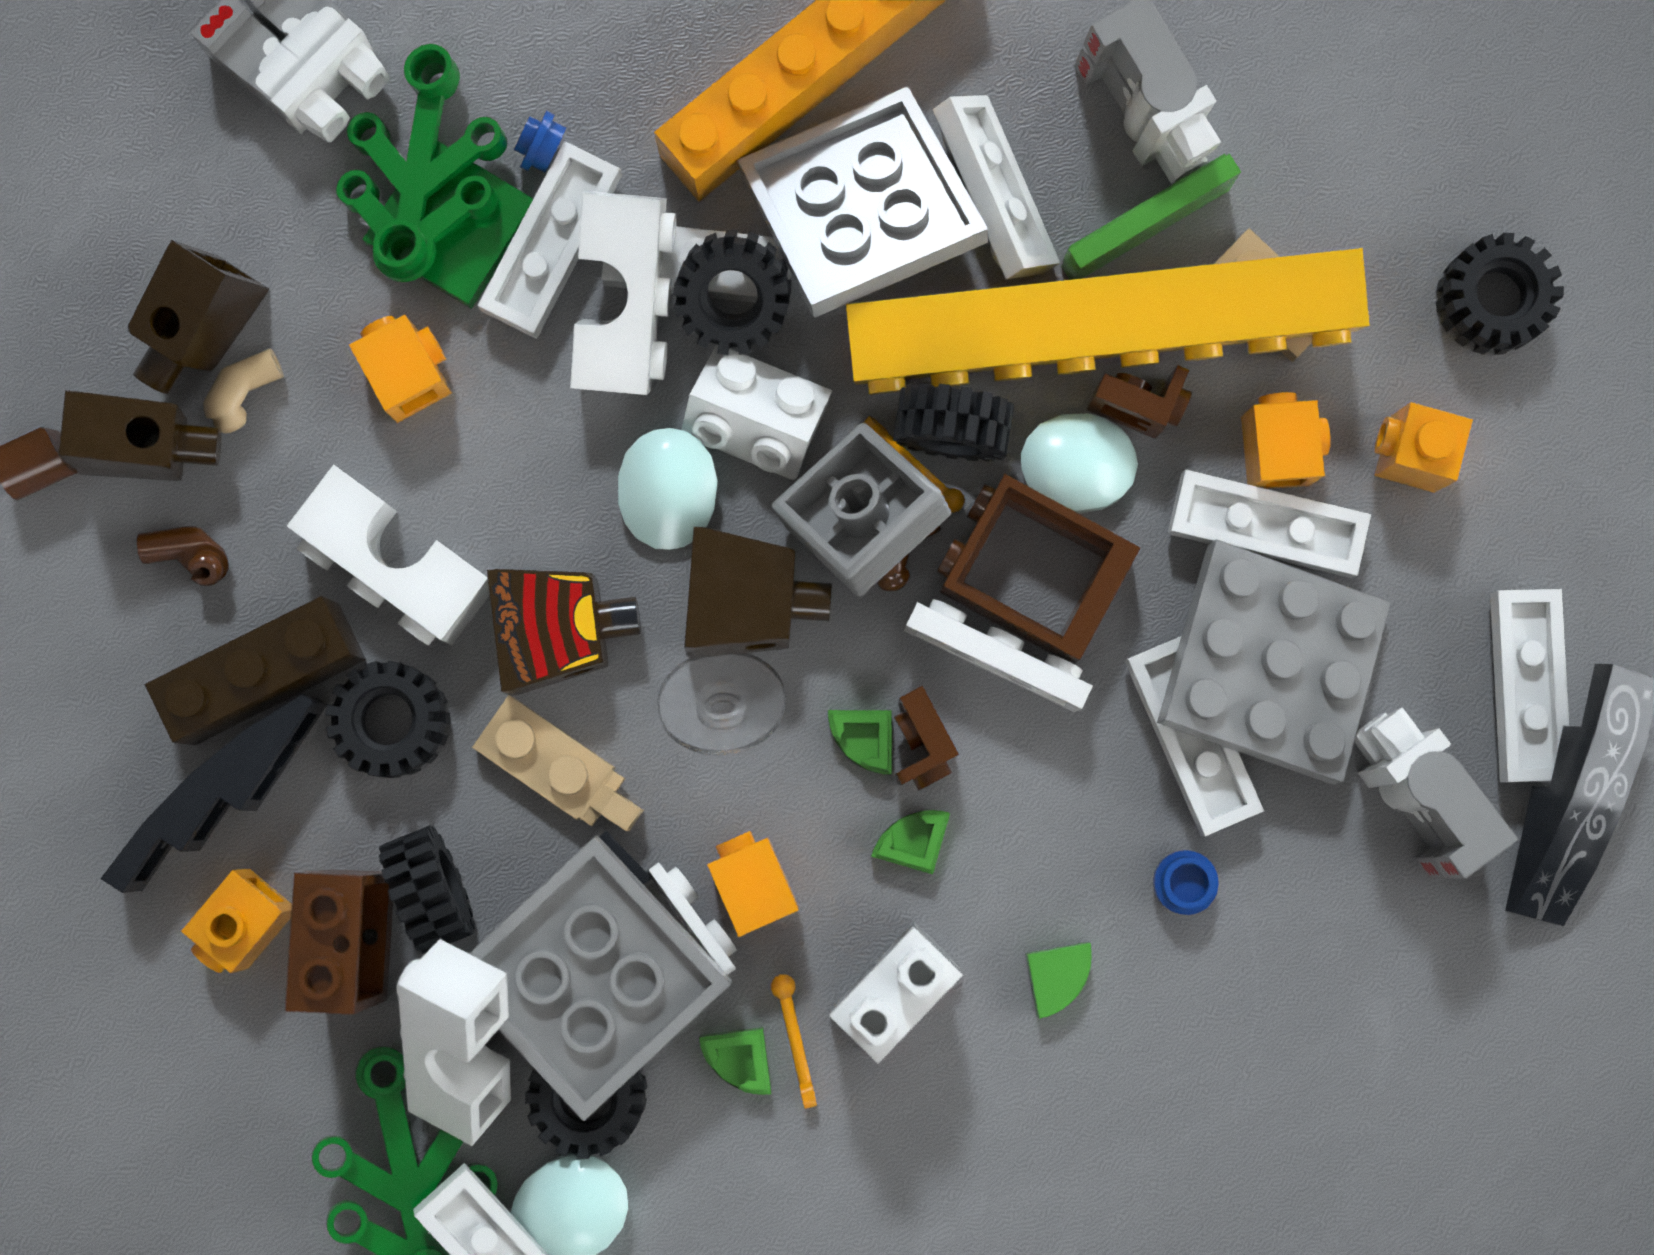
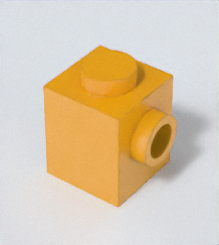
(401, 365)
(1284, 442)
(1422, 447)
(751, 883)
(237, 922)

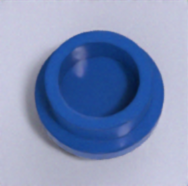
(539, 142)
(1185, 882)

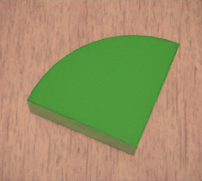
(864, 737)
(913, 840)
(1058, 976)
(739, 1058)

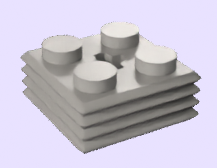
(896, 516)

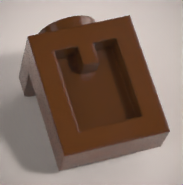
(1131, 403)
(923, 727)

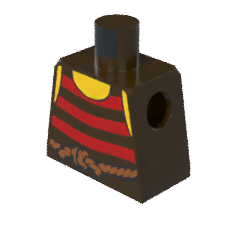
(553, 626)

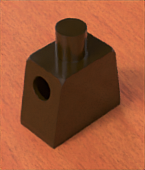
(191, 313)
(106, 436)
(745, 596)

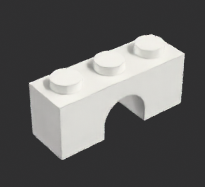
(630, 236)
(345, 526)
(446, 1017)

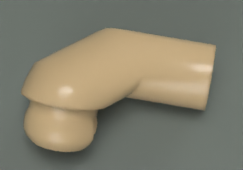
(233, 385)

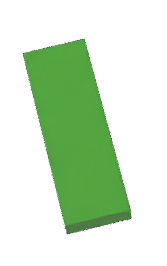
(1150, 217)

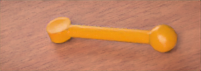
(952, 496)
(783, 988)

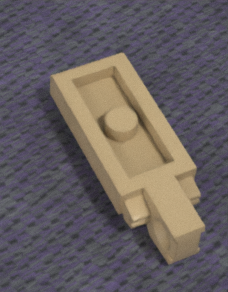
(555, 765)

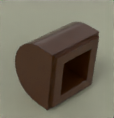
(32, 463)

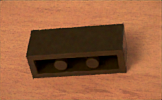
(255, 672)

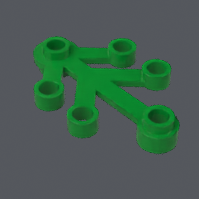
(420, 173)
(407, 1182)

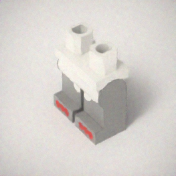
(303, 71)
(1152, 87)
(1433, 794)
(895, 992)

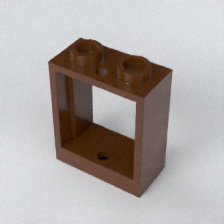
(1097, 596)
(328, 957)

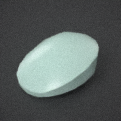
(1079, 461)
(666, 488)
(572, 1205)

